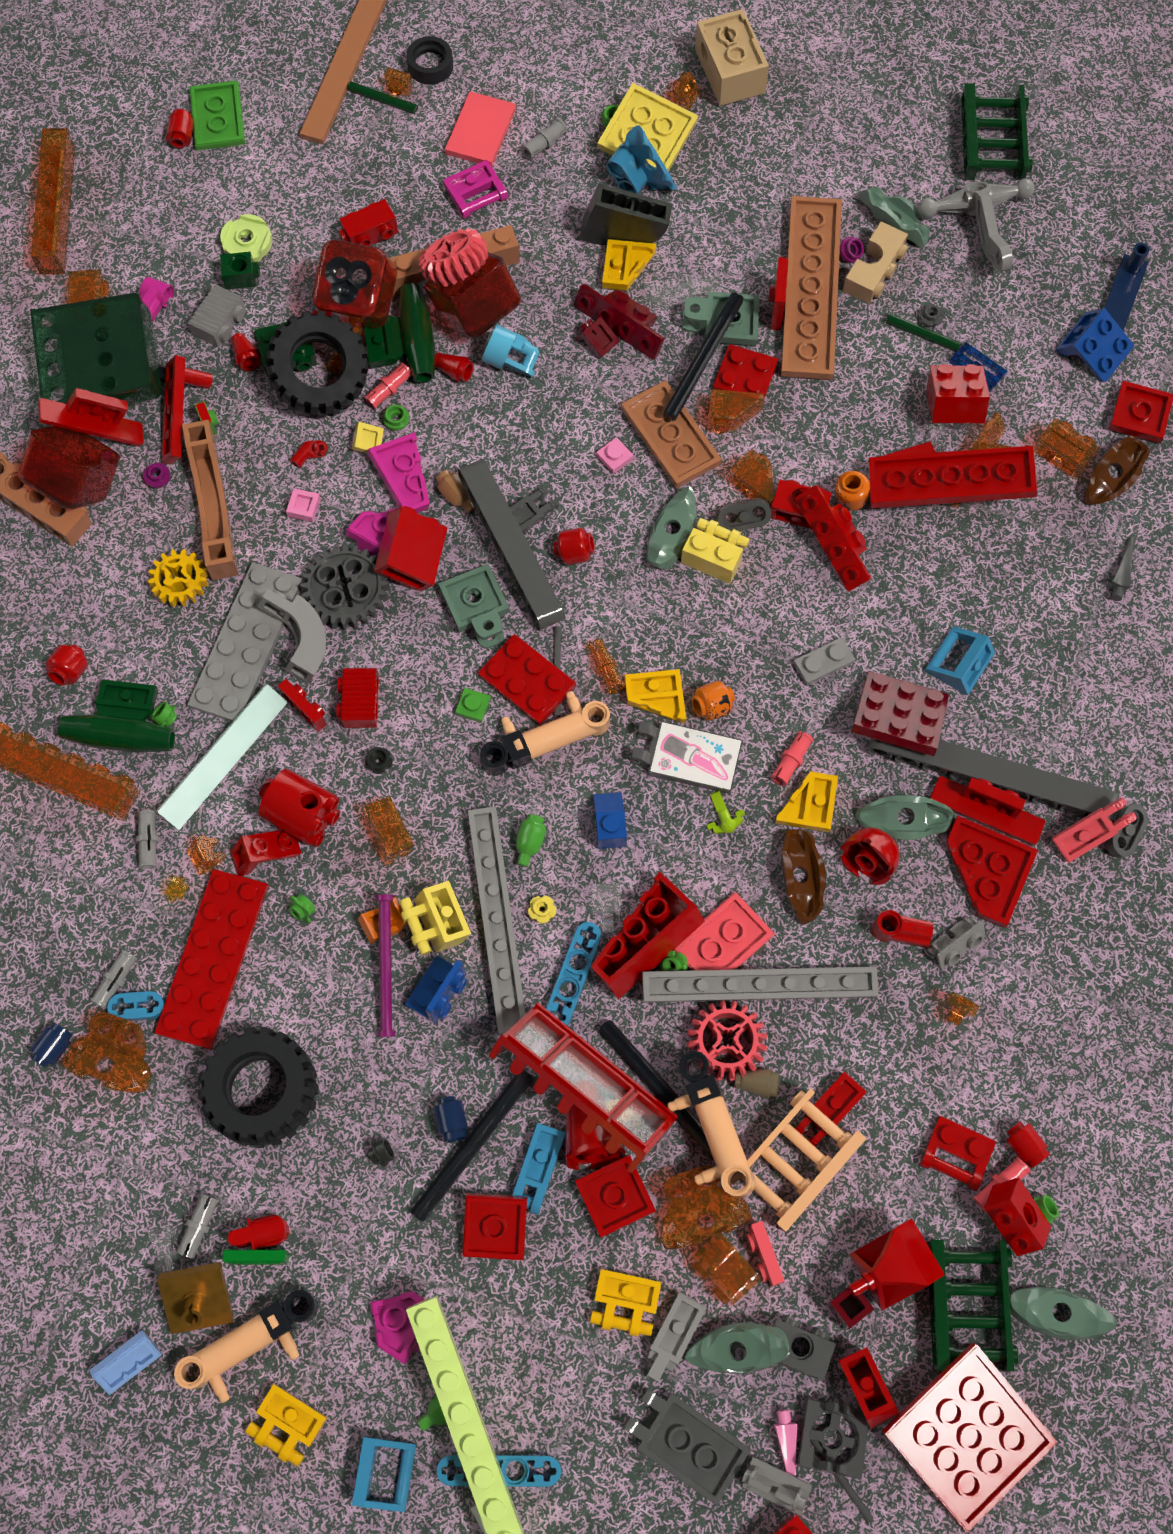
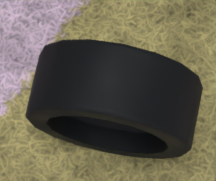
(433, 75)

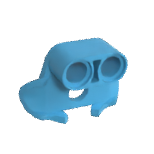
(631, 169)

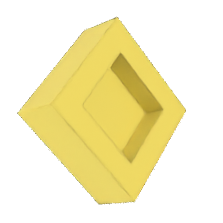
(366, 437)

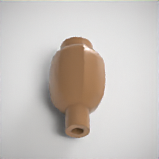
(453, 490)

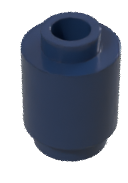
(50, 1045)
(450, 1119)

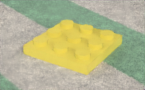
(662, 120)

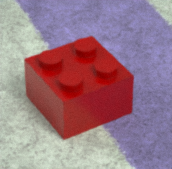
(957, 394)

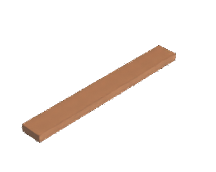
(341, 70)

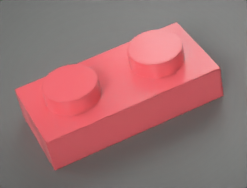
(759, 1241)

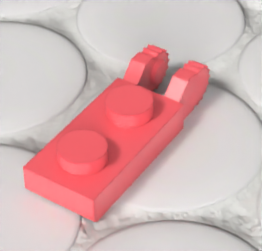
(1092, 830)

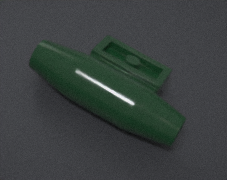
(405, 336)
(120, 721)

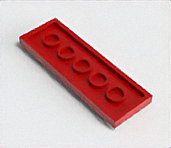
(952, 477)
(212, 959)

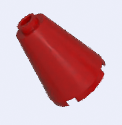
(587, 1148)

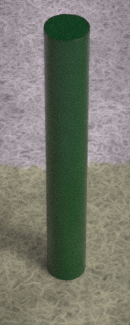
(382, 97)
(923, 332)

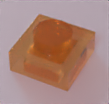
(398, 82)

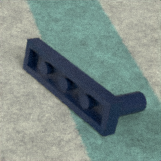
(1127, 284)

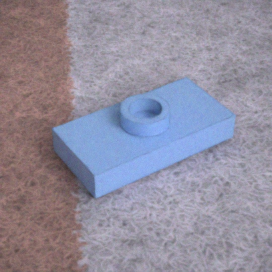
(125, 1362)

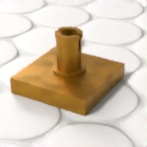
(195, 1298)

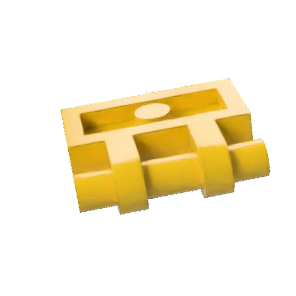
(626, 1292)
(291, 1416)

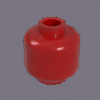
(574, 546)
(66, 665)

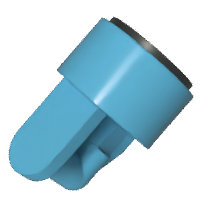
(499, 346)

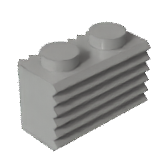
(217, 316)

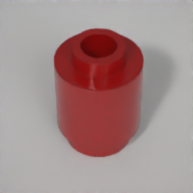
(179, 128)
(1027, 1144)

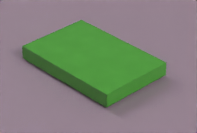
(217, 115)

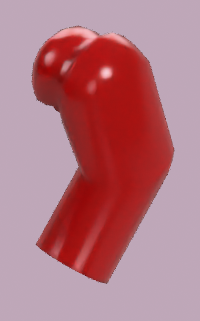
(308, 450)

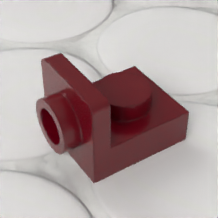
(597, 336)

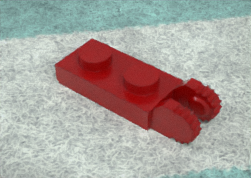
(834, 1104)

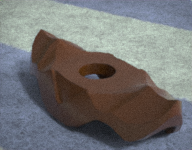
(1129, 457)
(801, 853)

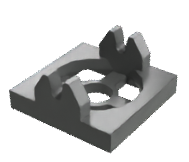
(808, 1459)

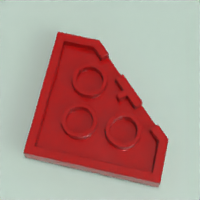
(990, 868)

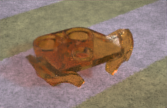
(129, 1071)
(680, 1225)

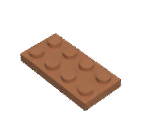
(676, 444)

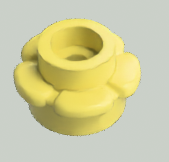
(547, 914)

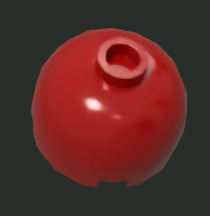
(872, 852)

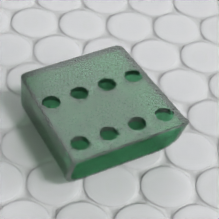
(101, 348)

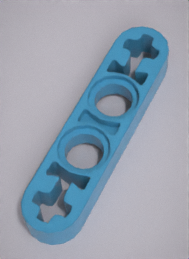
(573, 976)
(503, 1461)

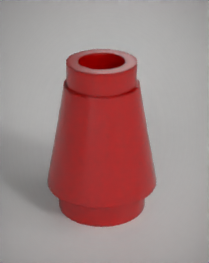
(245, 352)
(454, 366)

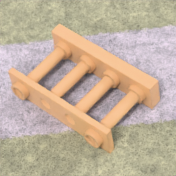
(827, 1166)

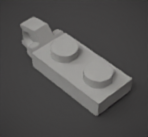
(674, 1335)

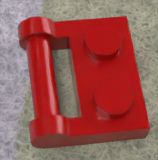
(962, 1144)

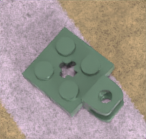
(739, 332)
(481, 615)

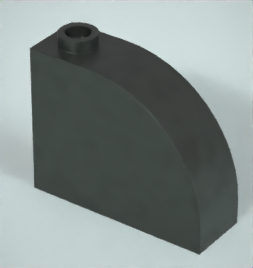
(624, 217)

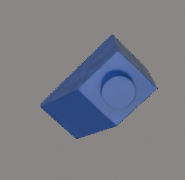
(610, 820)

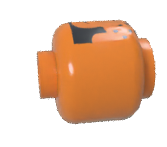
(852, 490)
(713, 700)

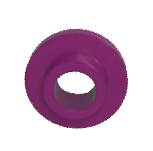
(851, 249)
(159, 481)

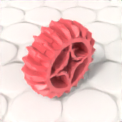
(453, 257)
(719, 1030)

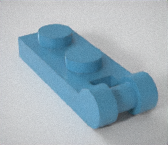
(539, 1165)

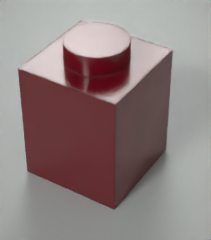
(849, 1309)

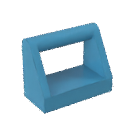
(971, 665)
(366, 1471)

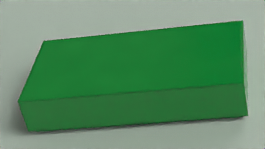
(255, 1257)

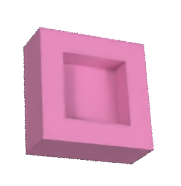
(614, 455)
(303, 505)

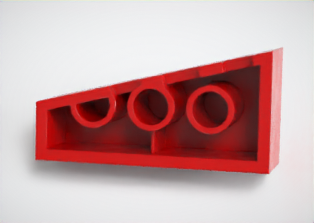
(647, 936)

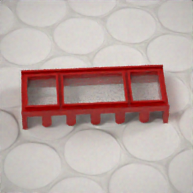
(587, 1081)

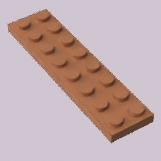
(811, 288)

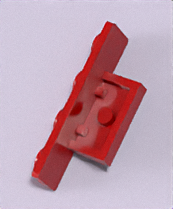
(92, 415)
(836, 535)
(990, 807)

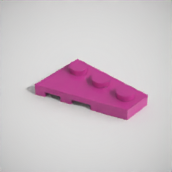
(401, 471)

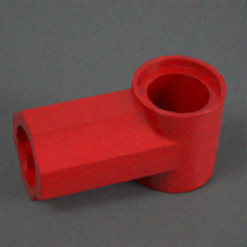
(905, 929)

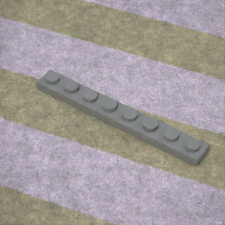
(496, 918)
(759, 984)

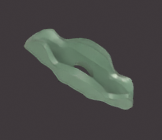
(896, 212)
(664, 547)
(929, 816)
(1035, 1309)
(763, 1346)

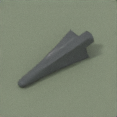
(1122, 578)

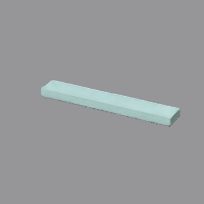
(221, 757)

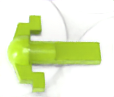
(727, 824)

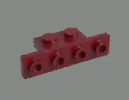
(623, 316)

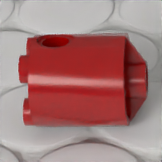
(298, 806)

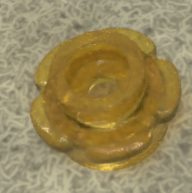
(176, 888)

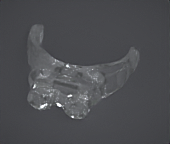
(936, 429)

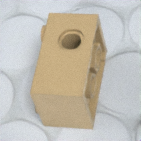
(731, 57)

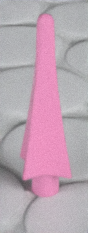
(787, 1438)

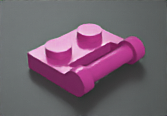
(472, 182)

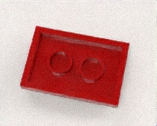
(527, 679)

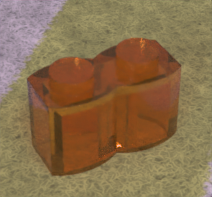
(725, 1269)

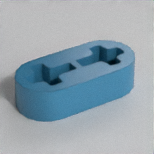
(136, 999)

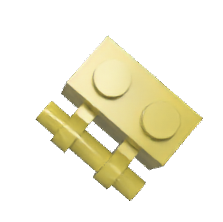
(712, 554)
(440, 916)

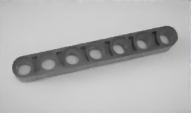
(511, 544)

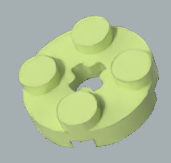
(247, 225)

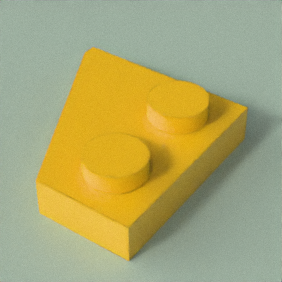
(625, 262)
(657, 693)
(811, 804)

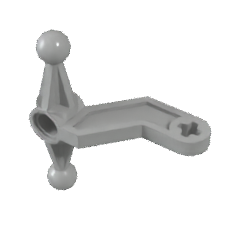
(978, 200)

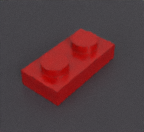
(296, 697)

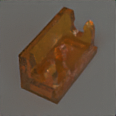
(387, 830)

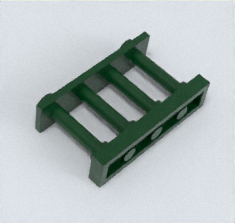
(973, 142)
(944, 1321)

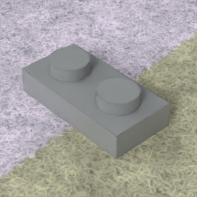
(824, 661)

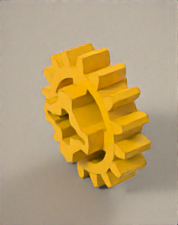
(178, 588)

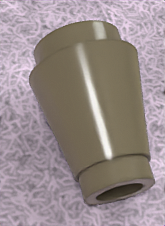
(759, 1082)

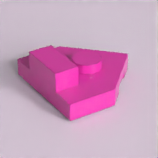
(369, 530)
(393, 1325)

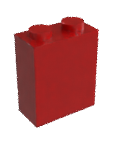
(411, 548)

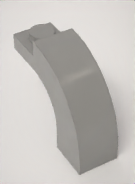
(307, 630)

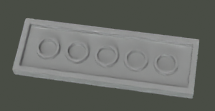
(242, 646)

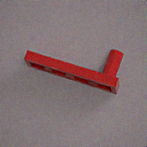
(175, 377)

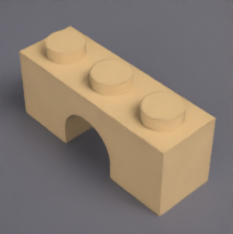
(867, 279)

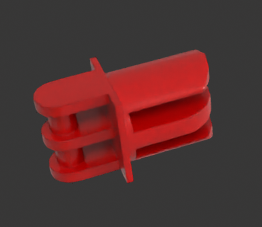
(260, 1233)

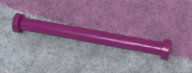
(385, 965)

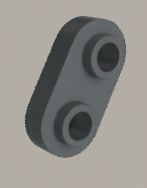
(745, 517)
(1131, 834)

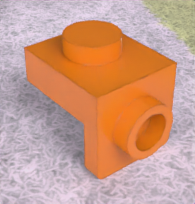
(370, 921)

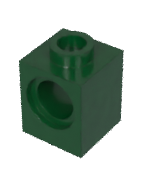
(239, 270)

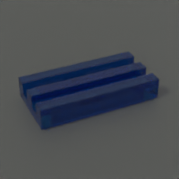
(1001, 372)

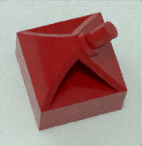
(895, 1265)

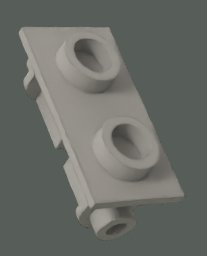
(967, 935)
(776, 1486)

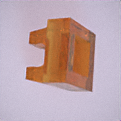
(684, 91)
(203, 855)
(960, 1007)

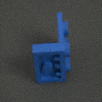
(1097, 342)
(437, 988)

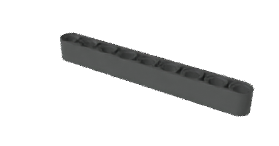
(1028, 782)

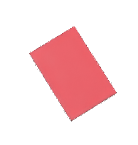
(480, 128)
(726, 937)

